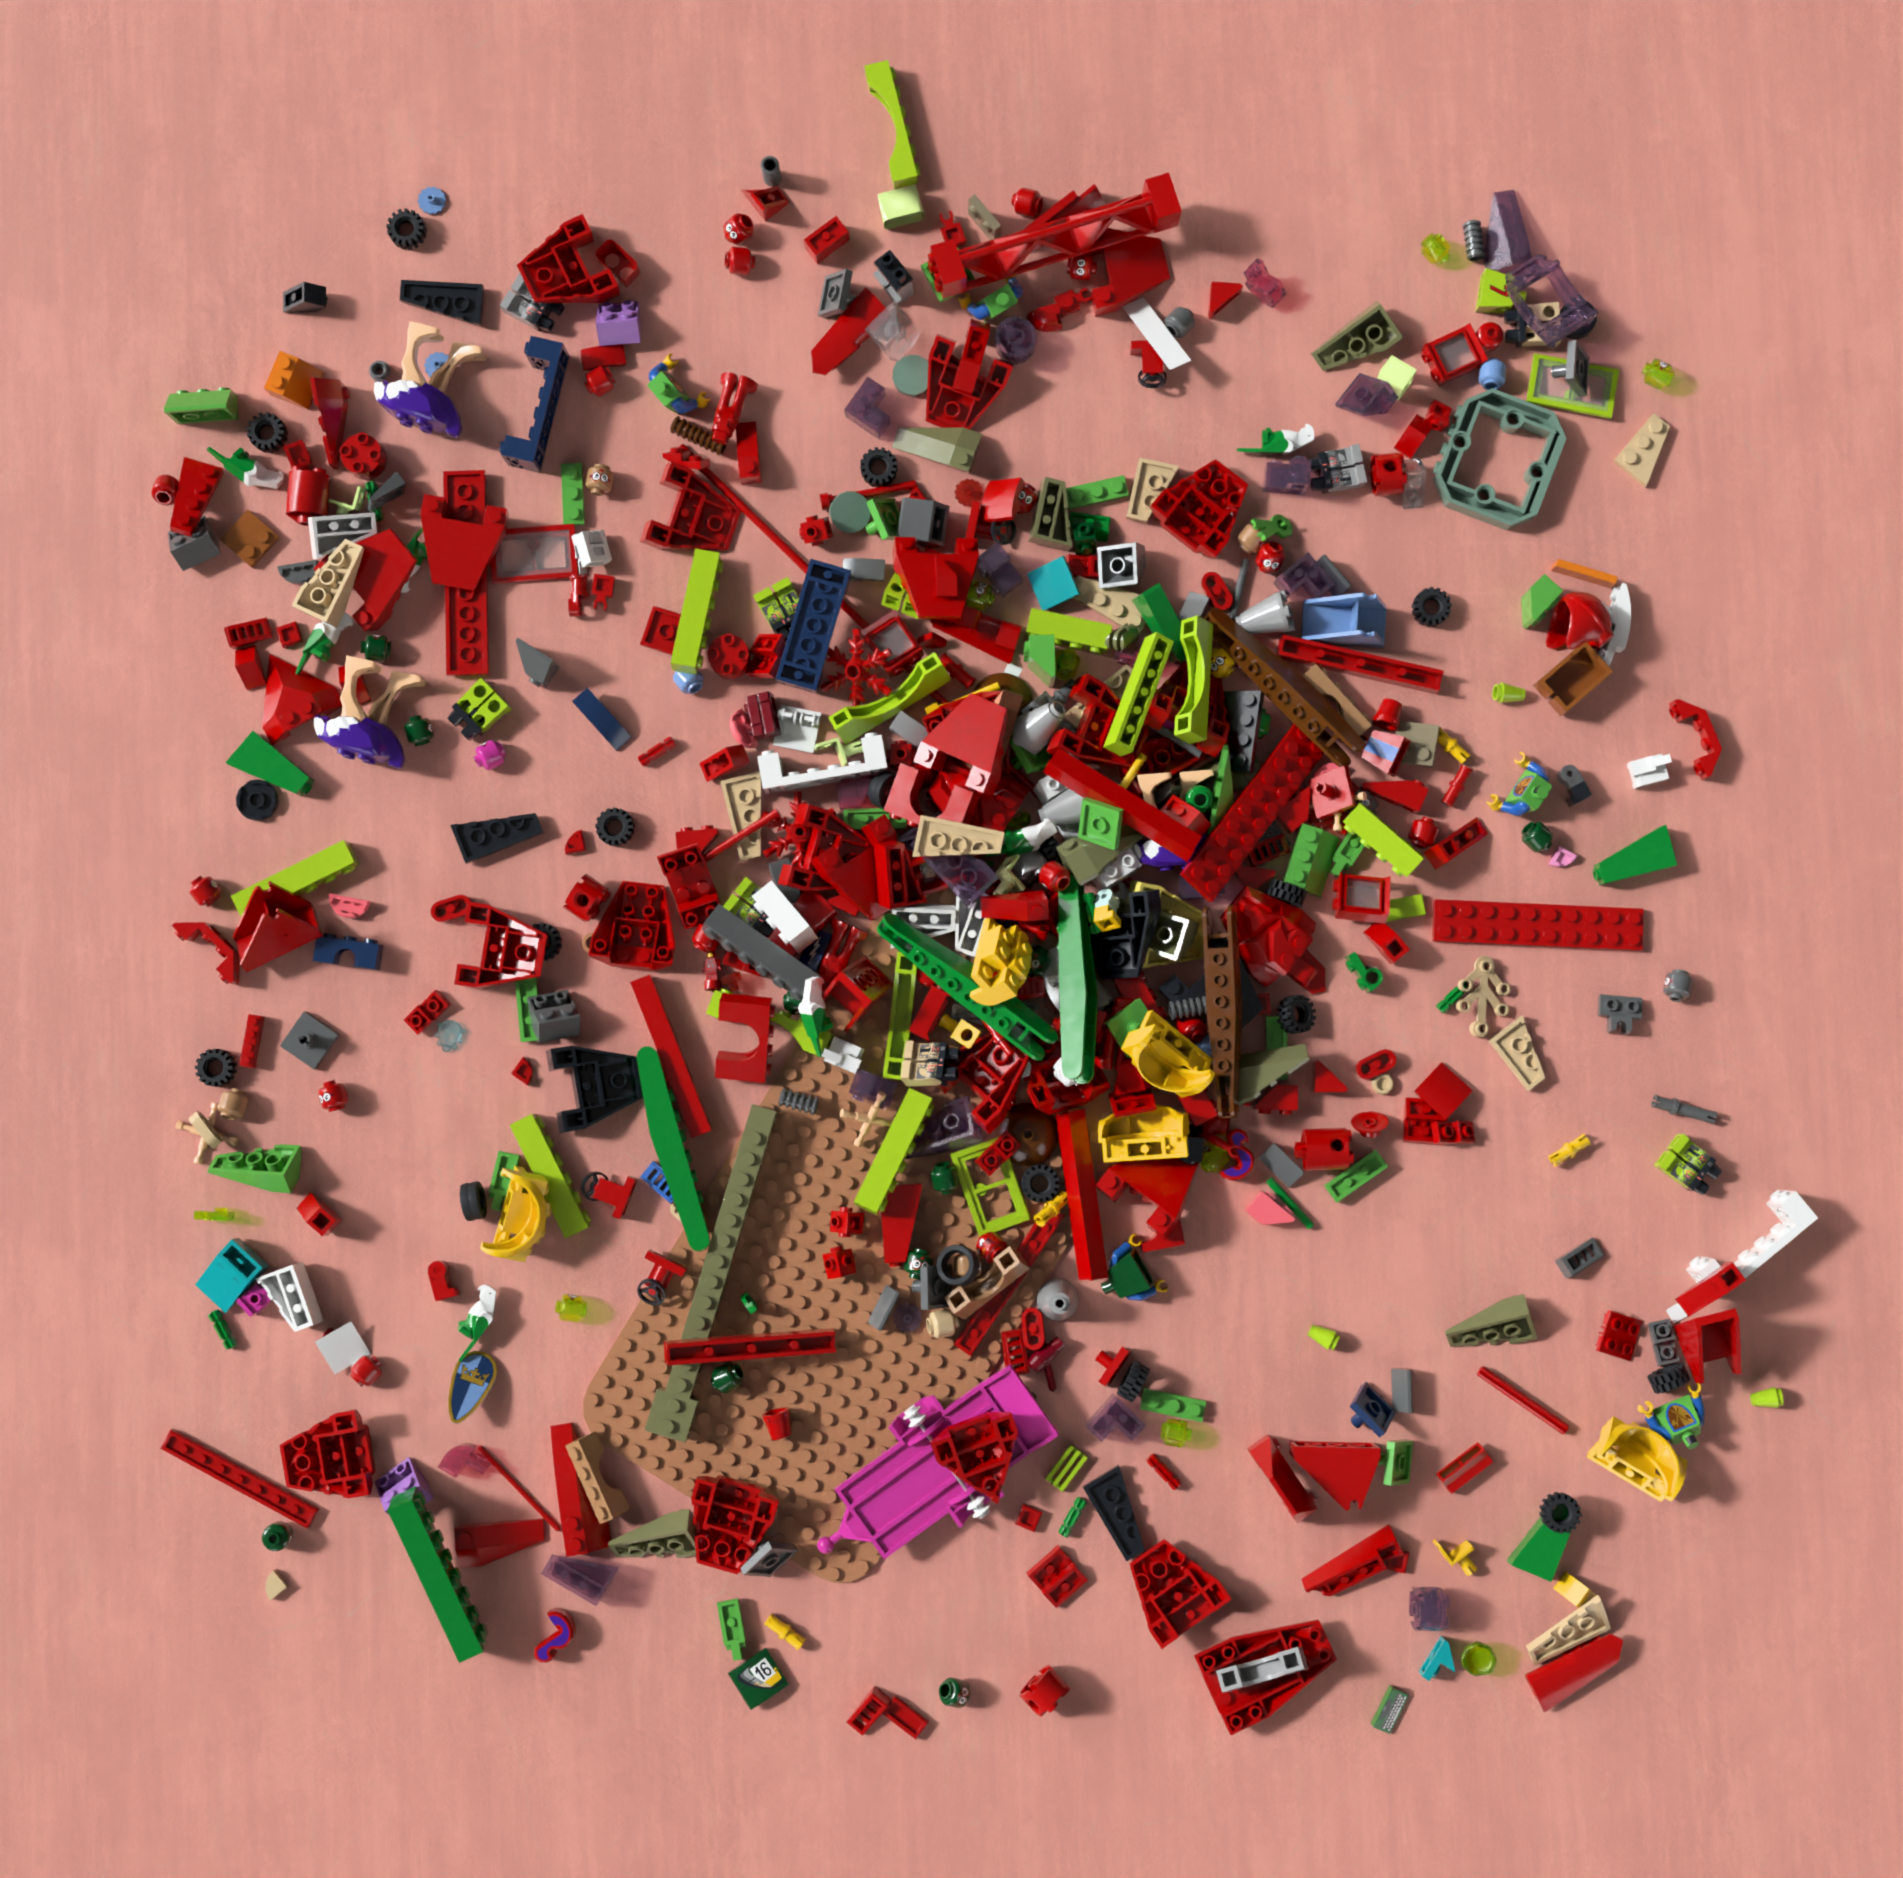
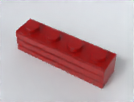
(252, 1041)

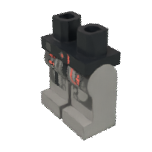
(893, 274)
(522, 307)
(1338, 470)

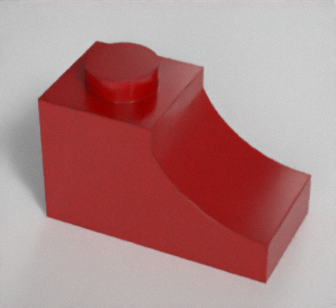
(724, 762)
(1156, 1242)

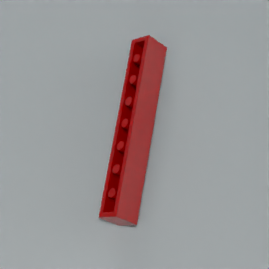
(1198, 1106)

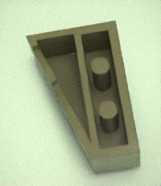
(1050, 519)

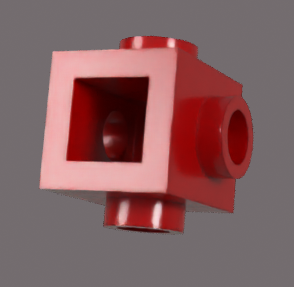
(815, 530)
(900, 746)
(846, 1222)
(839, 1262)

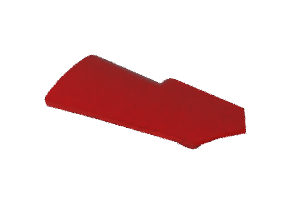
(846, 333)
(982, 632)
(815, 912)
(1308, 973)
(1573, 1670)

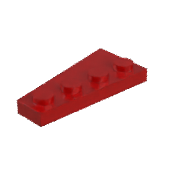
(193, 494)

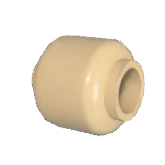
(942, 1323)

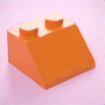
(291, 380)

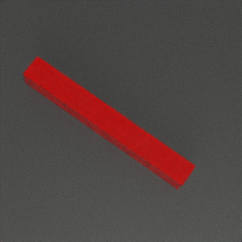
(1360, 664)
(1136, 812)
(671, 1056)
(1082, 1195)
(749, 1346)

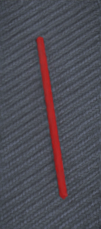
(519, 1488)

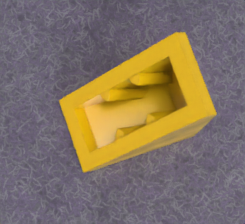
(1573, 1590)

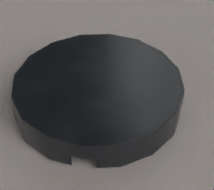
(257, 800)

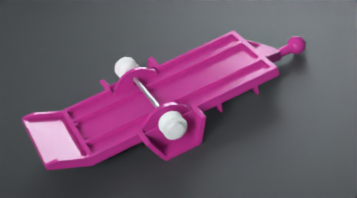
(906, 1486)

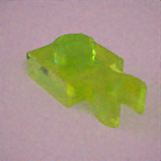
(218, 1214)

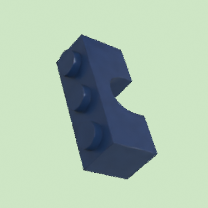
(329, 949)

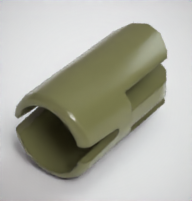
(1122, 637)

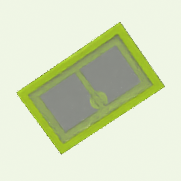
(1558, 394)

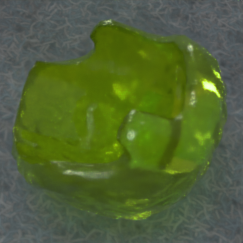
(1478, 1658)

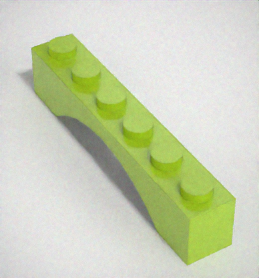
(881, 85)
(1197, 644)
(856, 720)
(900, 1016)
(795, 1027)

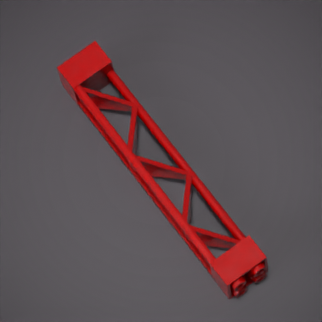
(1072, 235)

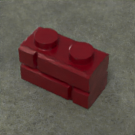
(762, 715)

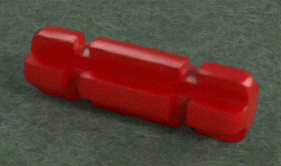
(657, 751)
(1163, 1471)

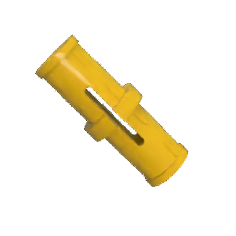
(1450, 745)
(1569, 1150)
(1051, 1209)
(784, 1631)

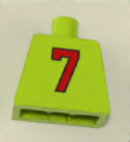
(1493, 293)

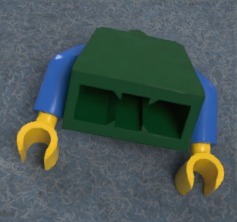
(1130, 1275)

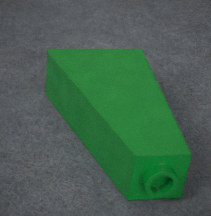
(1161, 618)
(267, 763)
(1640, 857)
(1541, 1548)

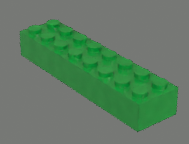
(438, 1574)

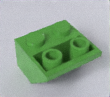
(1540, 597)

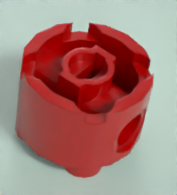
(363, 456)
(1387, 474)
(729, 656)
(577, 902)
(1044, 1690)

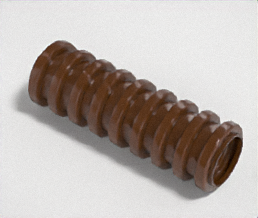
(696, 434)

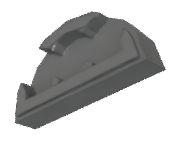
(298, 572)

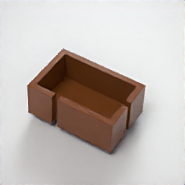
(1573, 678)

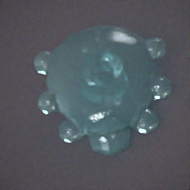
(449, 1035)

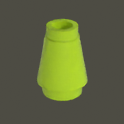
(1507, 693)
(1323, 1336)
(1767, 1398)

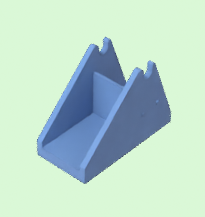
(1345, 620)

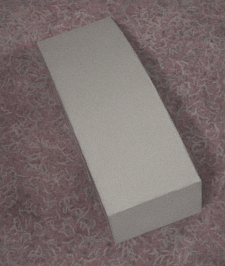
(908, 729)

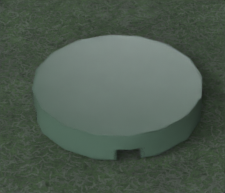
(911, 375)
(849, 512)

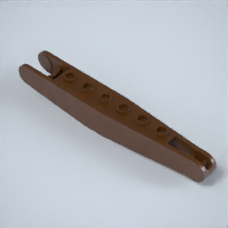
(1286, 689)
(1224, 1009)

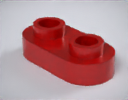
(1218, 591)
(451, 906)
(1375, 1065)
(1033, 1329)

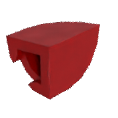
(1046, 318)

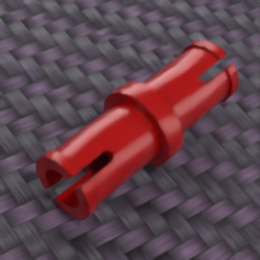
(957, 671)
(1457, 786)

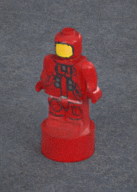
(711, 967)

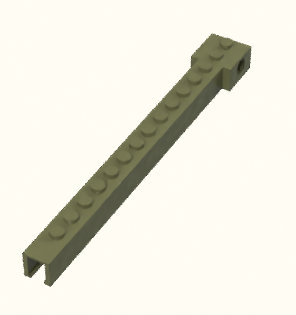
(674, 1406)

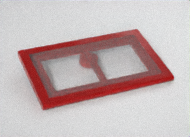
(535, 554)

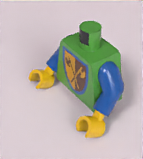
(995, 302)
(670, 391)
(1527, 792)
(1678, 1419)

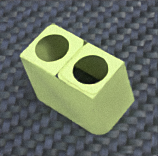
(900, 207)
(1397, 374)

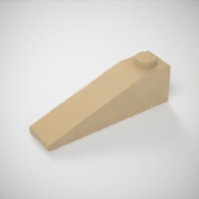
(331, 586)

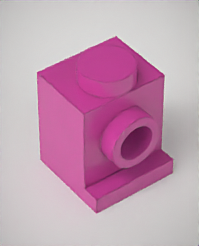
(249, 1304)

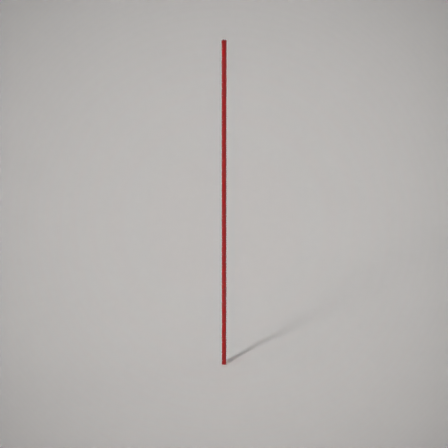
(845, 606)

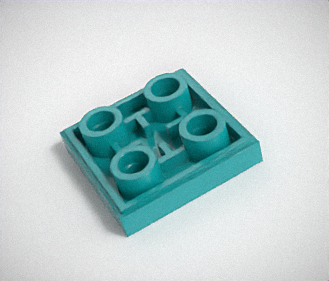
(1053, 583)

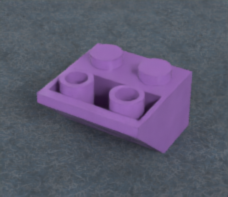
(618, 323)
(400, 1479)

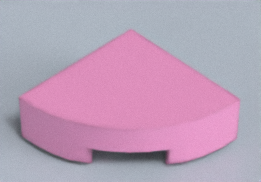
(1562, 857)

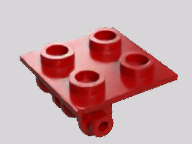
(1618, 1335)

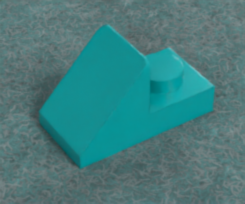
(1439, 1655)

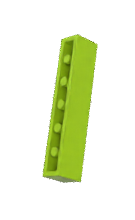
(696, 611)
(1138, 694)
(307, 873)
(893, 1152)
(543, 1161)

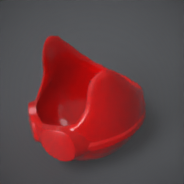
(1579, 620)

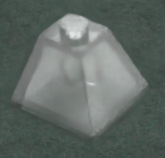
(893, 332)

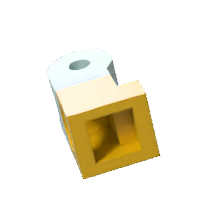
(1106, 910)

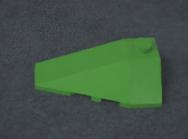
(1221, 792)
(266, 1169)

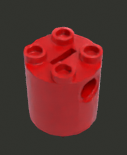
(307, 494)
(1318, 1152)

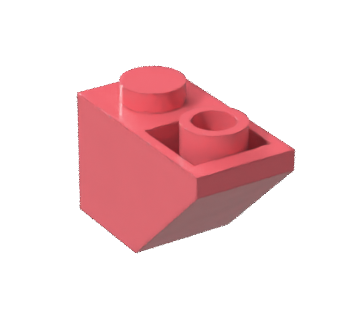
(1267, 1211)

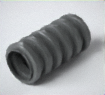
(771, 171)
(1473, 240)
(1187, 1008)
(798, 1101)

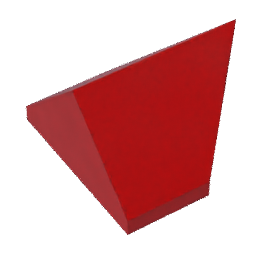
(767, 201)
(1129, 1079)

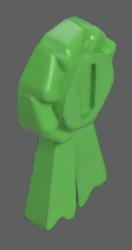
(1277, 525)

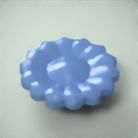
(431, 200)
(434, 362)

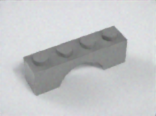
(1262, 1670)

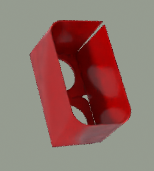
(612, 247)

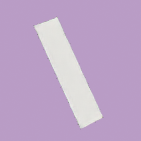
(1156, 333)

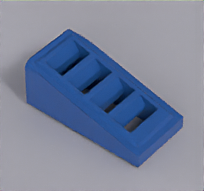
(657, 1188)

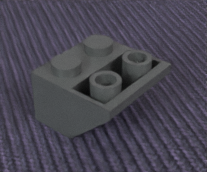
(923, 520)
(194, 549)
(554, 1016)

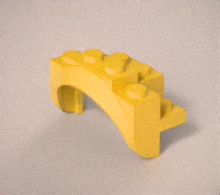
(1003, 952)
(1161, 1051)
(1145, 1135)
(522, 1214)
(1637, 1456)

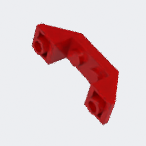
(972, 356)
(1709, 741)
(230, 966)

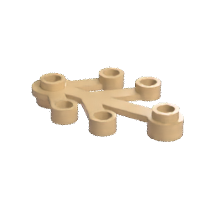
(1483, 994)

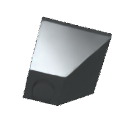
(1121, 565)
(536, 664)

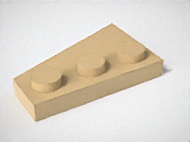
(1643, 450)
(1149, 482)
(1517, 1052)

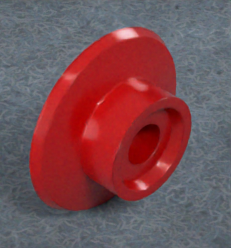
(1369, 1123)

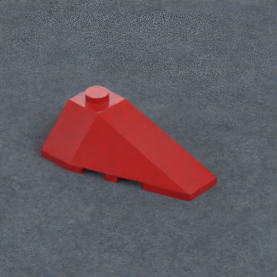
(332, 402)
(489, 1541)

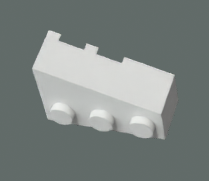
(331, 531)
(784, 917)
(928, 918)
(968, 928)
(293, 1295)

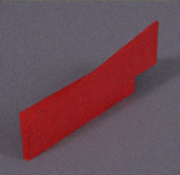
(1070, 205)
(1354, 1564)

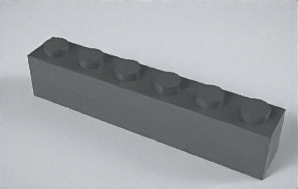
(758, 951)

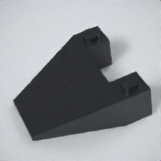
(1124, 949)
(1175, 990)
(600, 1082)

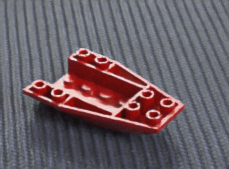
(1259, 1701)

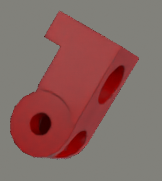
(440, 1282)

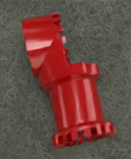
(578, 593)

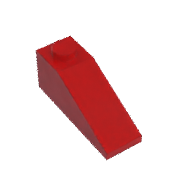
(748, 453)
(1403, 794)
(1455, 843)
(1016, 906)

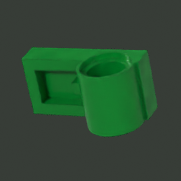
(1355, 965)

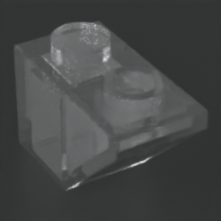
(1415, 488)

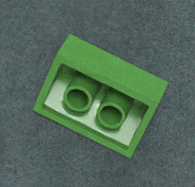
(202, 406)
(1040, 655)
(1311, 859)

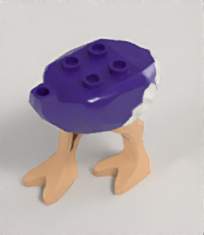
(423, 402)
(361, 733)
(1148, 850)

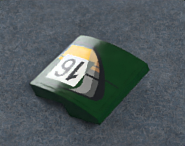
(758, 1678)

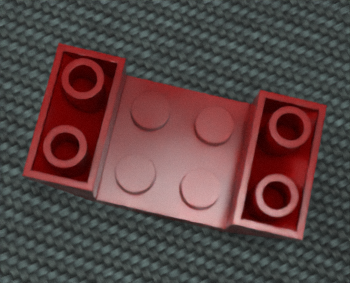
(690, 884)

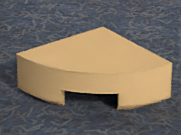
(275, 1584)

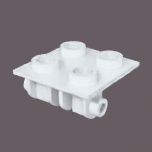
(798, 728)

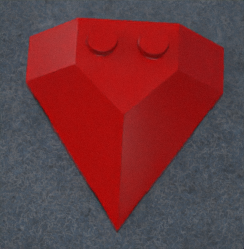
(294, 699)
(1051, 1094)
(978, 1450)

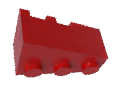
(895, 876)

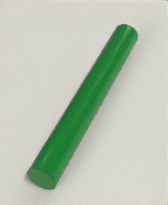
(1289, 1203)

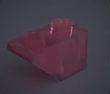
(853, 793)

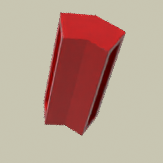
(1464, 1468)

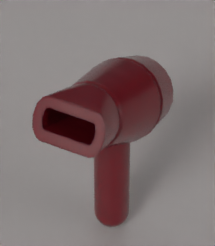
(1042, 1360)

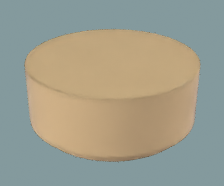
(1382, 1084)

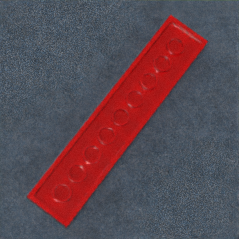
(465, 609)
(1251, 813)
(1537, 925)

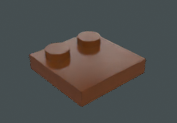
(250, 538)

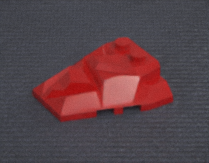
(1202, 508)
(991, 810)
(1269, 934)
(331, 1457)
(729, 1520)
(1174, 1591)

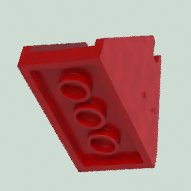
(274, 925)
(858, 988)
(1709, 1340)
(1339, 1467)

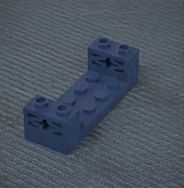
(553, 359)
(813, 626)

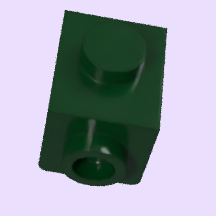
(1084, 539)

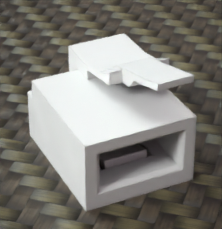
(591, 549)
(1649, 770)
(844, 1055)

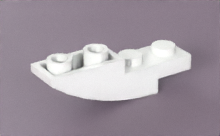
(1621, 620)

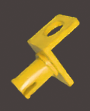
(960, 1030)
(1459, 1556)

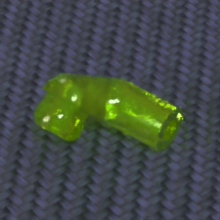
(1020, 821)

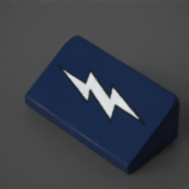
(814, 952)

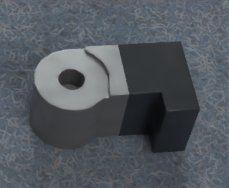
(1574, 784)

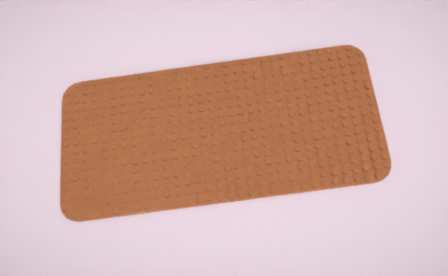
(846, 1397)

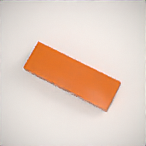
(1584, 573)

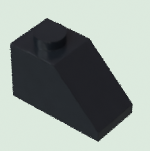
(304, 298)
(1195, 1145)

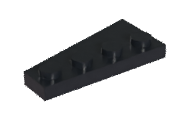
(449, 299)
(1244, 719)
(493, 835)
(1114, 1507)

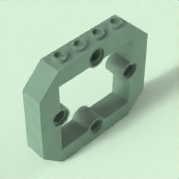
(1527, 417)

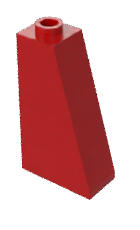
(899, 1222)

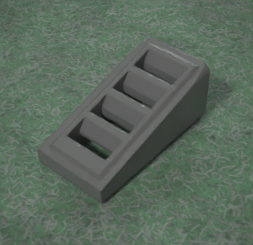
(387, 492)
(1569, 1266)

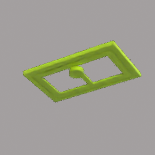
(980, 1189)

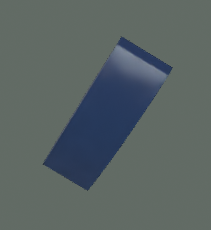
(601, 719)

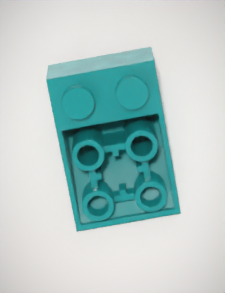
(231, 1274)

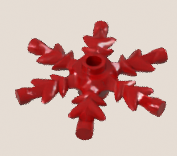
(863, 667)
(792, 837)

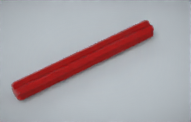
(1522, 1400)

